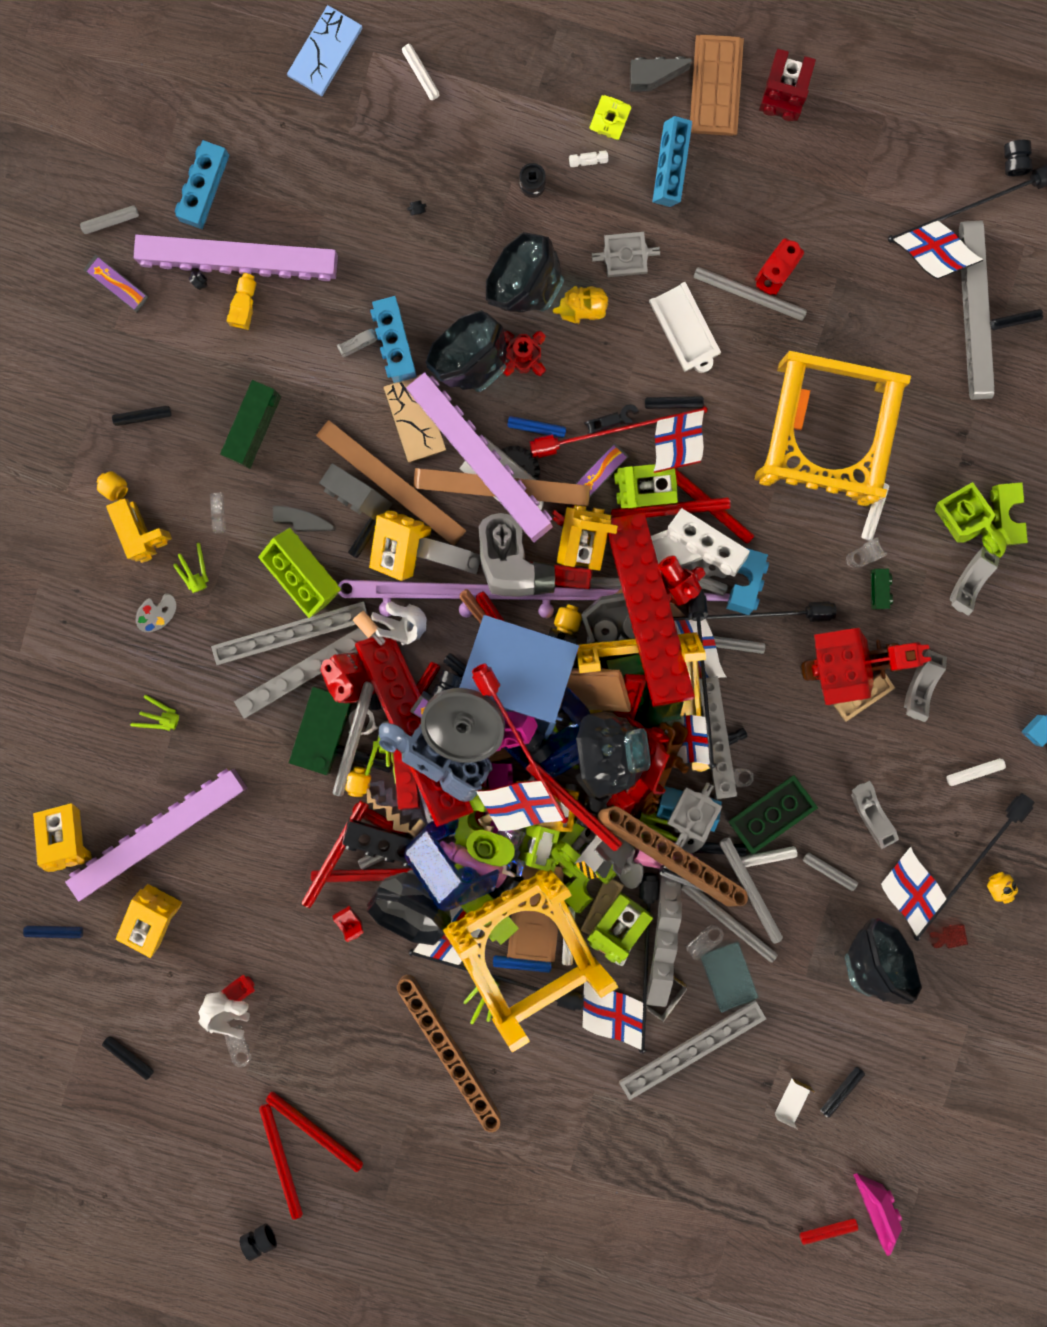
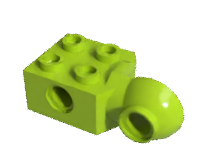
(969, 515)

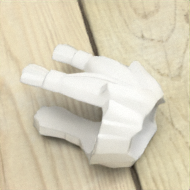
(405, 631)
(219, 1010)

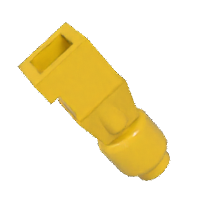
(241, 305)

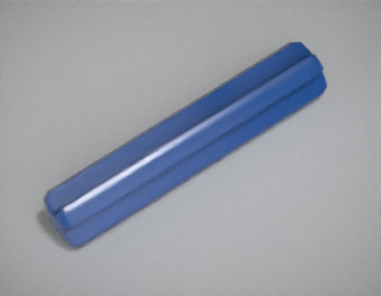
(536, 427)
(521, 964)

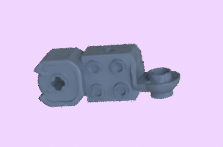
(455, 777)

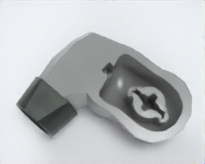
(505, 561)

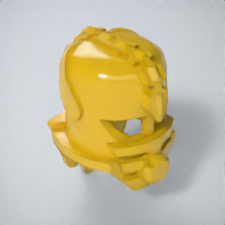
(583, 304)

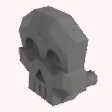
(608, 613)

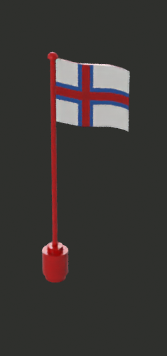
(676, 440)
(521, 802)

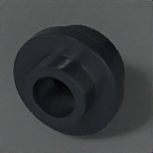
(417, 208)
(198, 280)

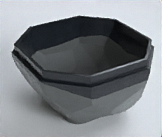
(408, 910)

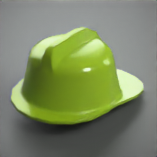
(490, 848)

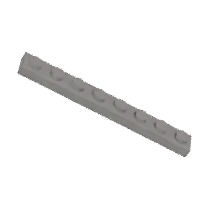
(287, 634)
(296, 675)
(692, 1050)

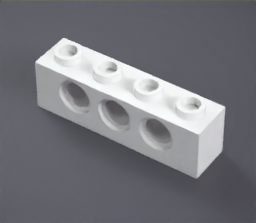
(703, 532)

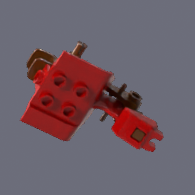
(846, 664)
(663, 756)

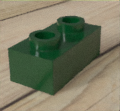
(880, 589)

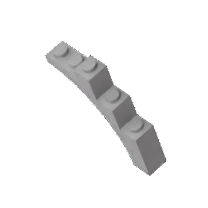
(666, 943)

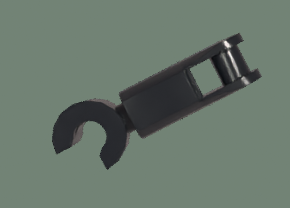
(612, 420)

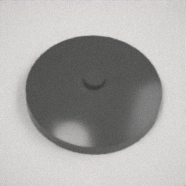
(463, 725)

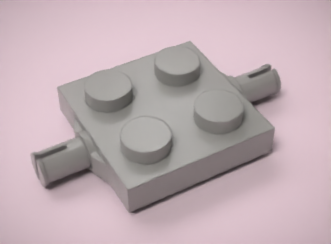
(625, 254)
(694, 815)

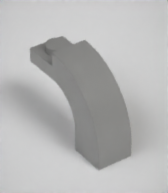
(448, 555)
(972, 580)
(923, 685)
(873, 815)

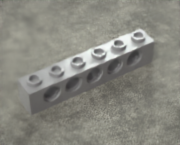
(722, 774)

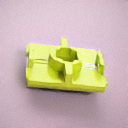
(610, 105)

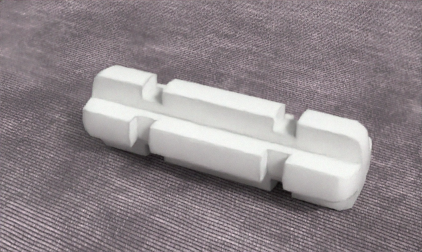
(588, 158)

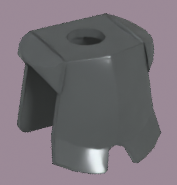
(617, 858)

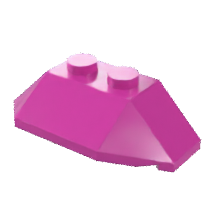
(881, 1211)

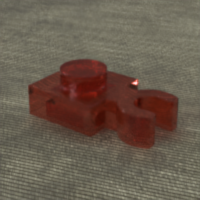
(952, 935)

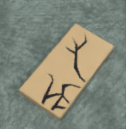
(416, 430)

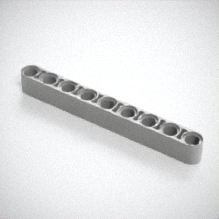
(977, 314)

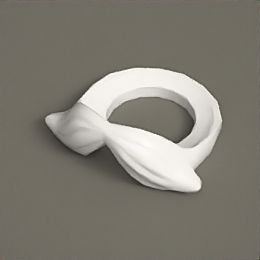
(371, 725)

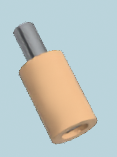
(367, 626)

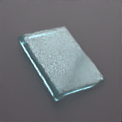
(729, 976)

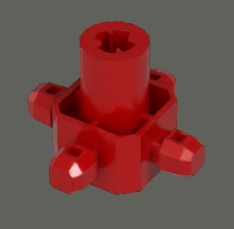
(523, 361)
(679, 582)

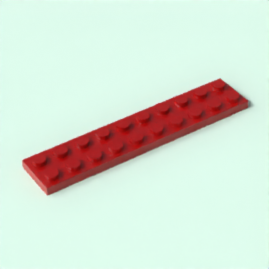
(650, 611)
(397, 696)

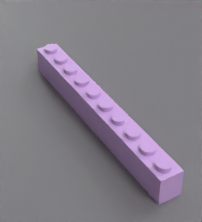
(235, 256)
(479, 457)
(156, 834)

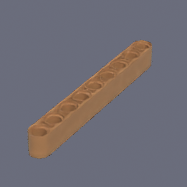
(391, 483)
(472, 484)
(664, 856)
(452, 1062)

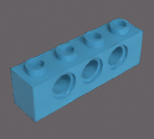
(672, 161)
(197, 215)
(383, 310)

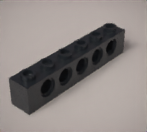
(357, 828)

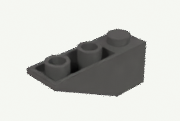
(652, 73)

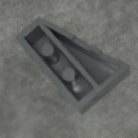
(354, 492)

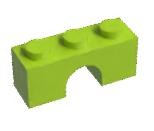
(1003, 498)
(468, 823)
(578, 888)

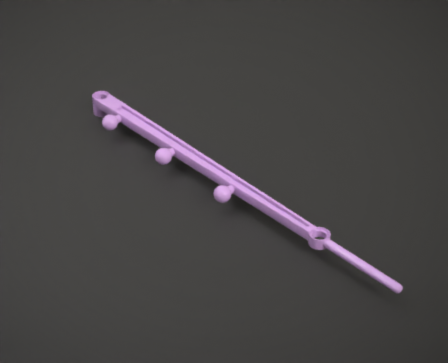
(432, 590)

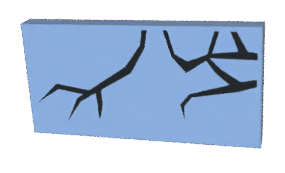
(324, 50)

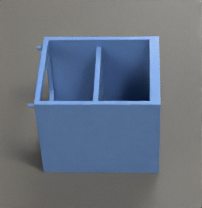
(527, 665)

